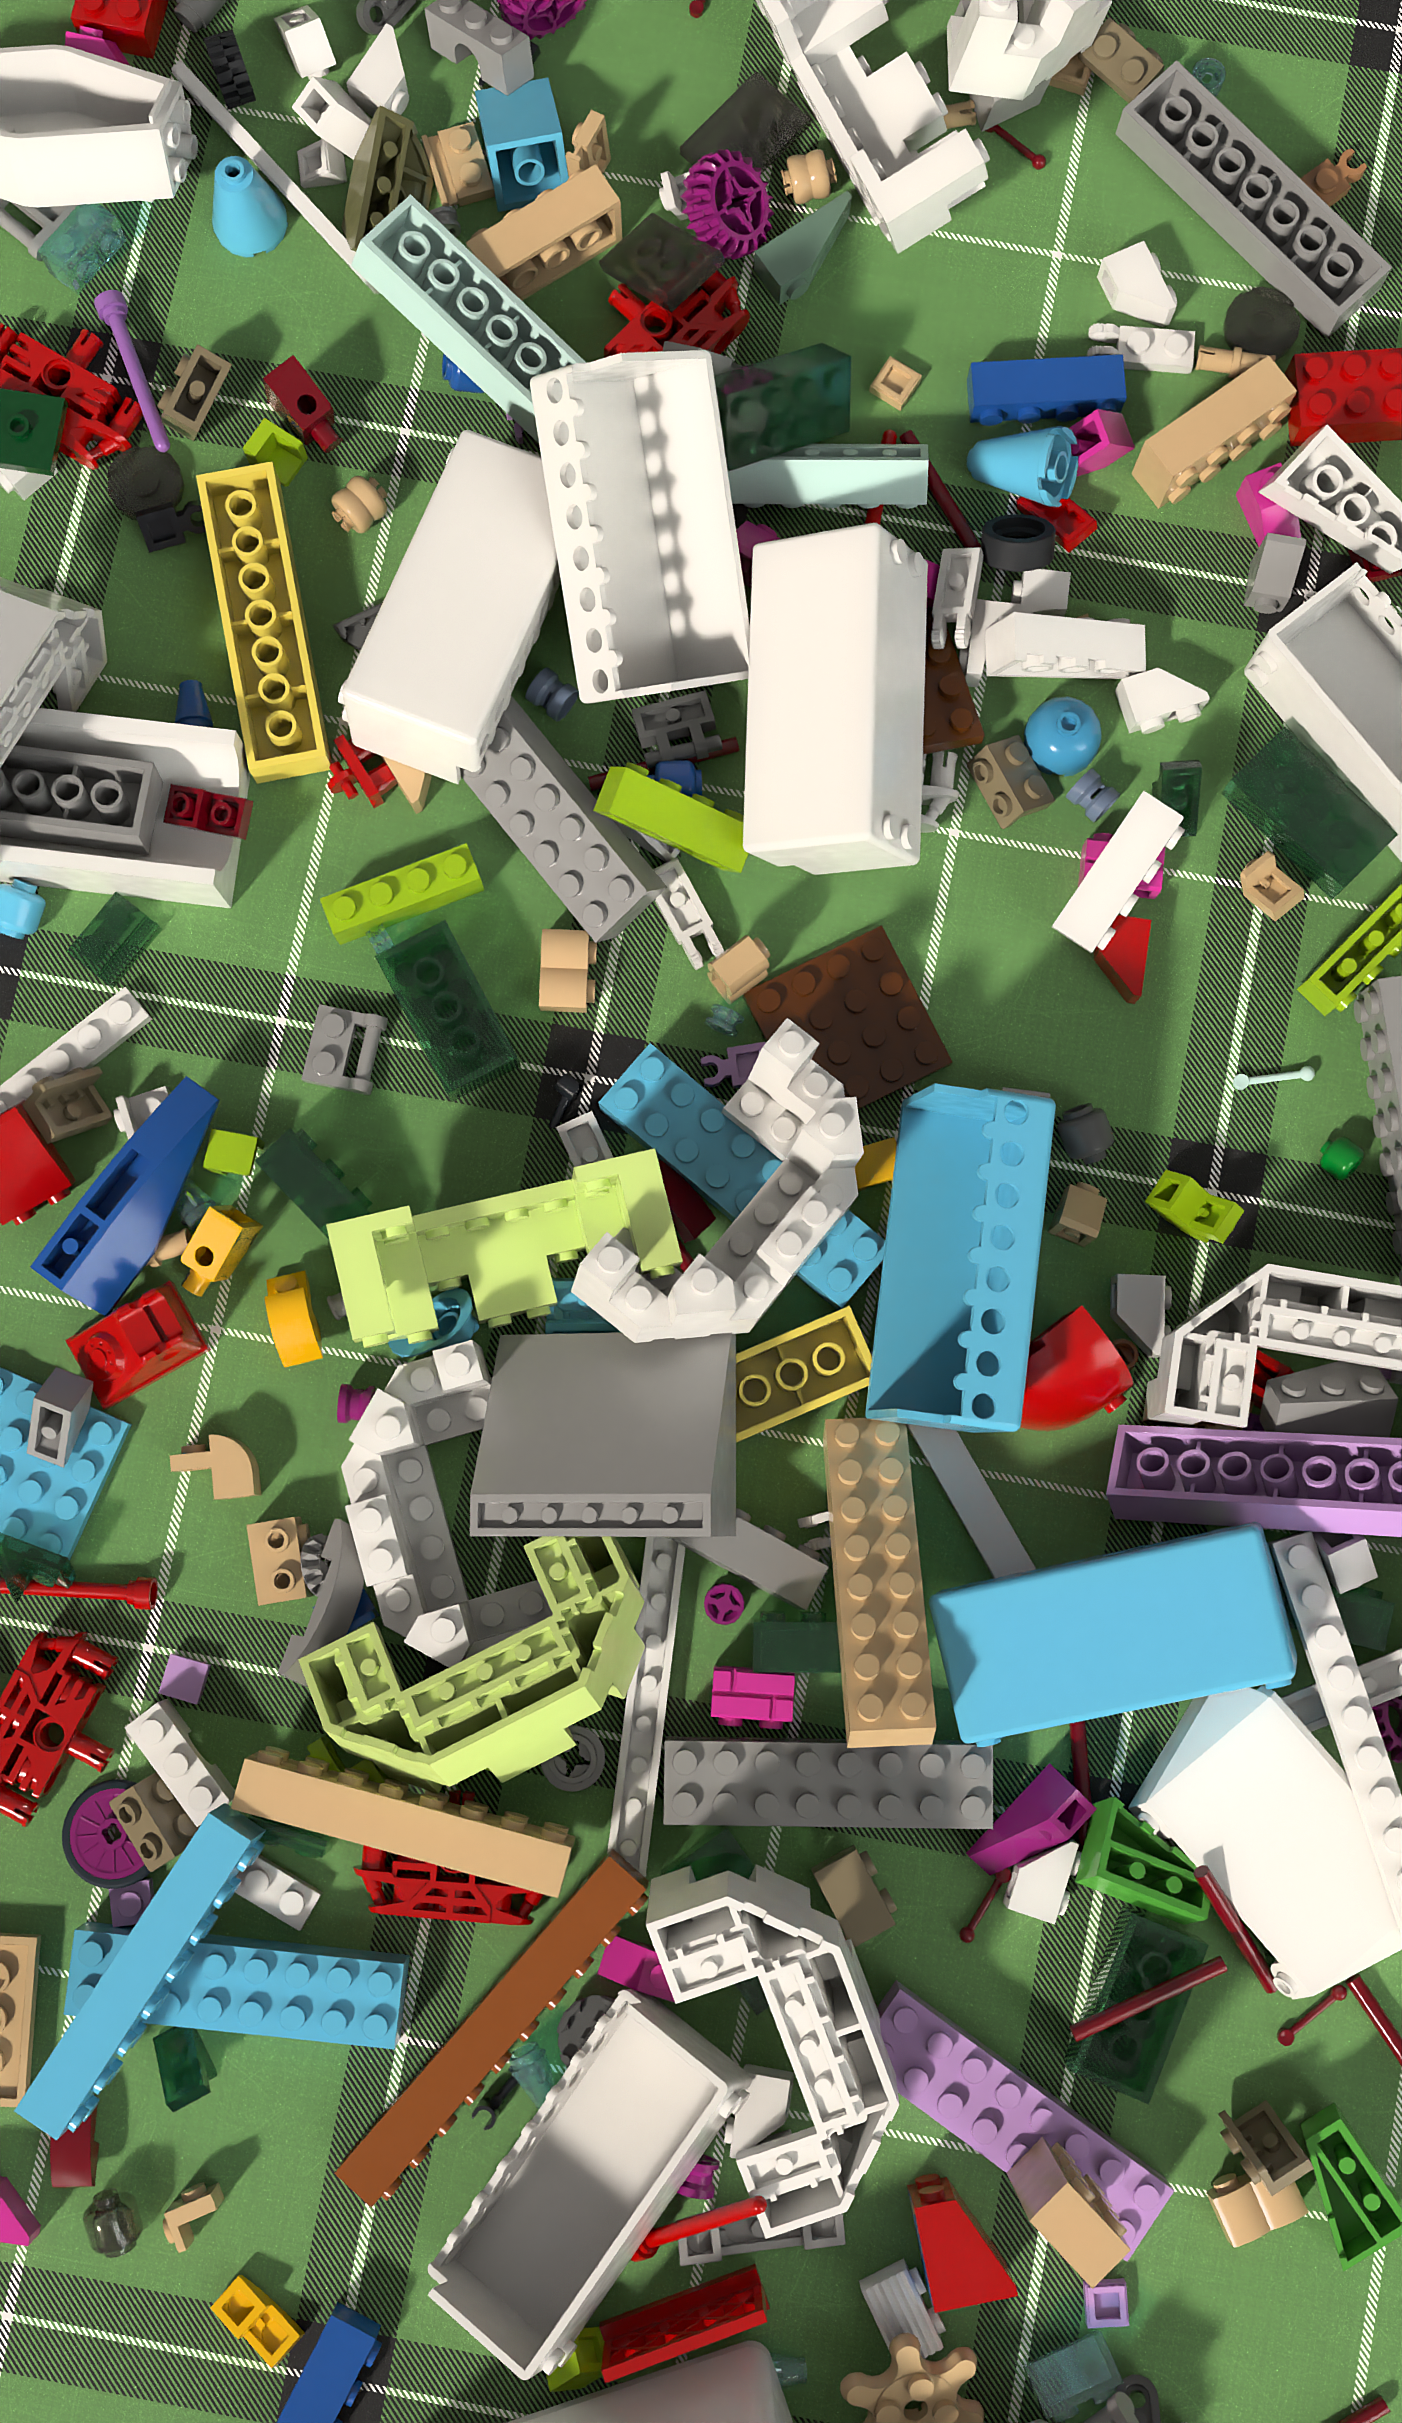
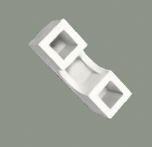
(168, 1748)

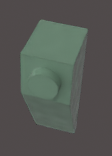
(795, 256)

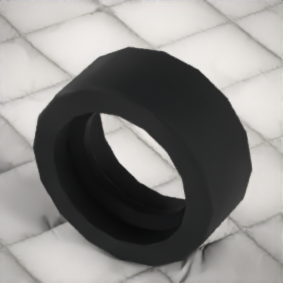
(1018, 542)

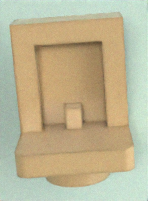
(1270, 887)
(194, 2203)

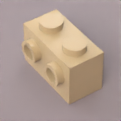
(276, 1559)

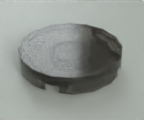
(1262, 322)
(143, 480)

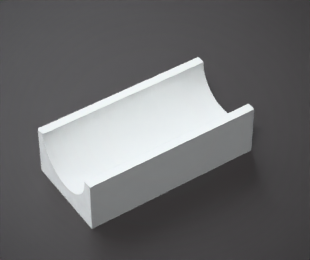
(181, 861)

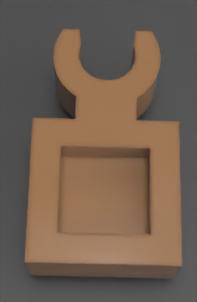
(1333, 181)

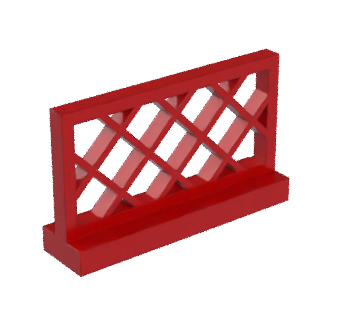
(683, 2322)

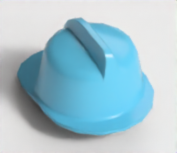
(454, 1321)

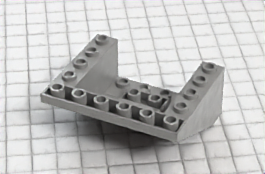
(608, 1438)

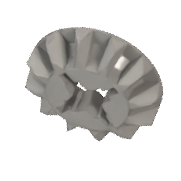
(312, 1566)
(583, 1774)

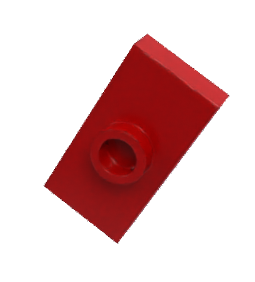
(1069, 520)

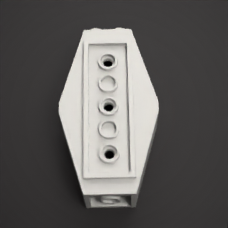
(89, 129)

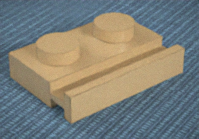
(590, 145)
(458, 165)

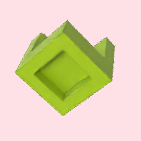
(276, 445)
(231, 1153)
(582, 2366)

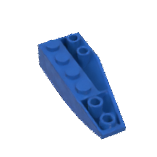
(129, 1204)

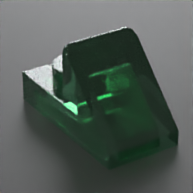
(1180, 790)
(25, 1561)
(183, 2066)

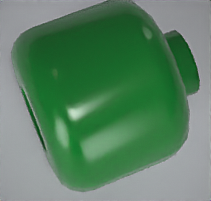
(1341, 1158)

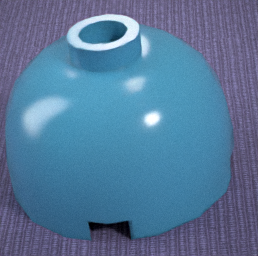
(1063, 736)

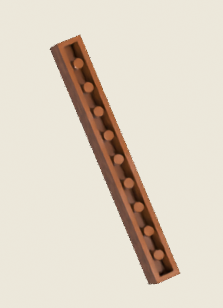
(492, 2027)

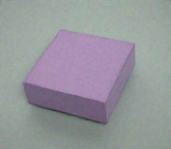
(184, 1678)
(1106, 2304)

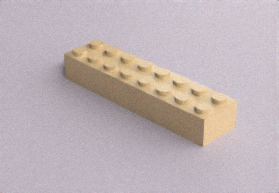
(878, 1584)
(404, 1821)

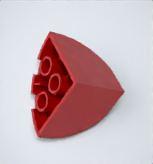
(1072, 1374)

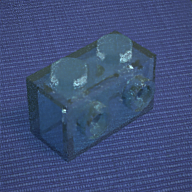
(82, 245)
(1073, 2375)

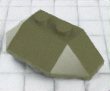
(384, 174)

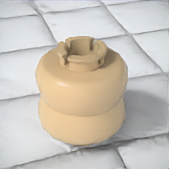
(808, 176)
(359, 504)

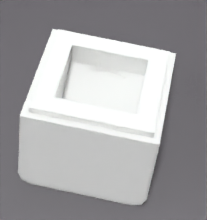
(321, 165)

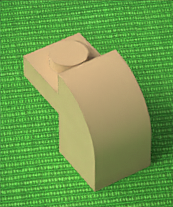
(232, 1466)

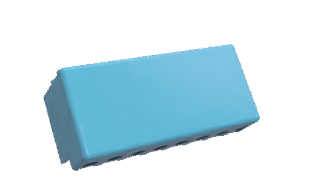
(961, 1259)
(1114, 1634)

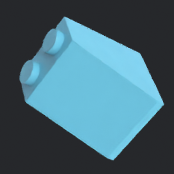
(522, 142)

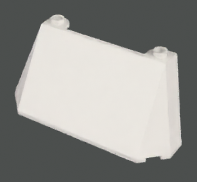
(1279, 1832)

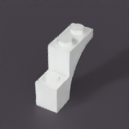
(1036, 593)

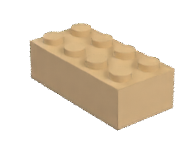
(551, 233)
(1214, 432)
(1069, 2210)

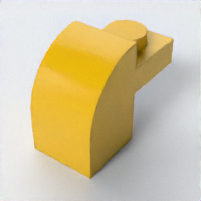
(292, 1319)

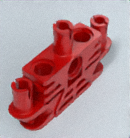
(693, 322)
(88, 397)
(69, 1706)
(441, 1895)

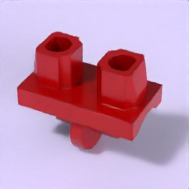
(373, 783)

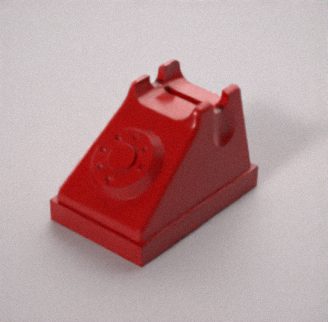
(138, 1344)

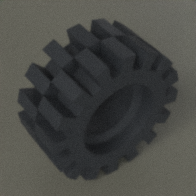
(229, 69)

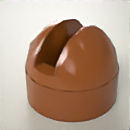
(1127, 1351)

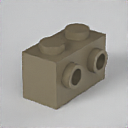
(195, 392)
(854, 1896)

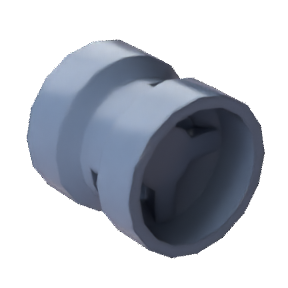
(552, 694)
(1086, 789)

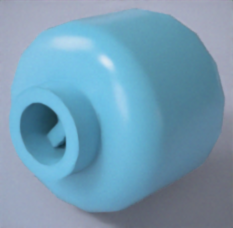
(20, 909)

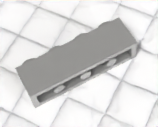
(763, 1560)

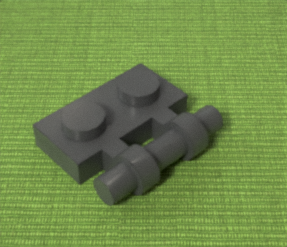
(675, 720)

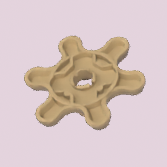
(916, 2379)

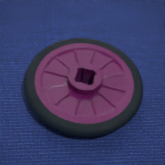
(89, 1846)

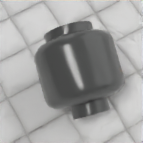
(1085, 1133)

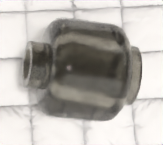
(113, 2222)

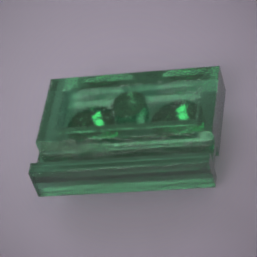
(114, 940)
(304, 1841)

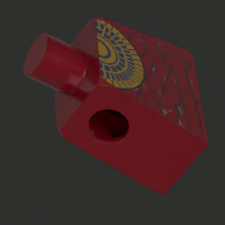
(301, 405)

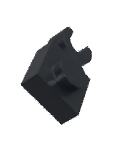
(165, 527)

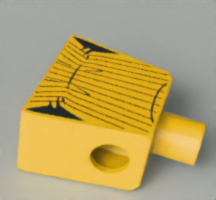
(228, 1236)

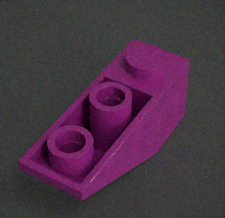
(1037, 1820)

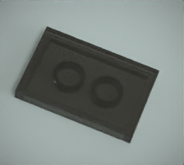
(751, 121)
(662, 262)

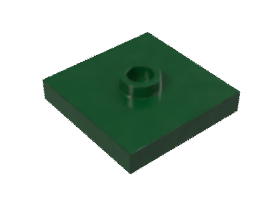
(30, 431)

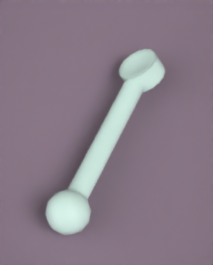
(1241, 1081)

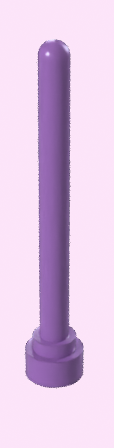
(113, 311)

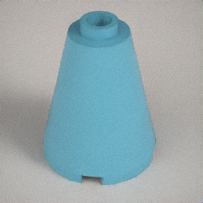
(246, 209)
(1028, 464)

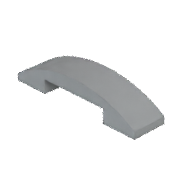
(335, 1602)
(748, 2236)

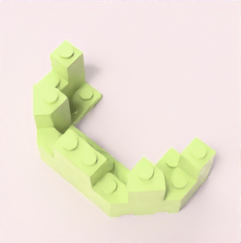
(498, 1244)
(504, 1703)

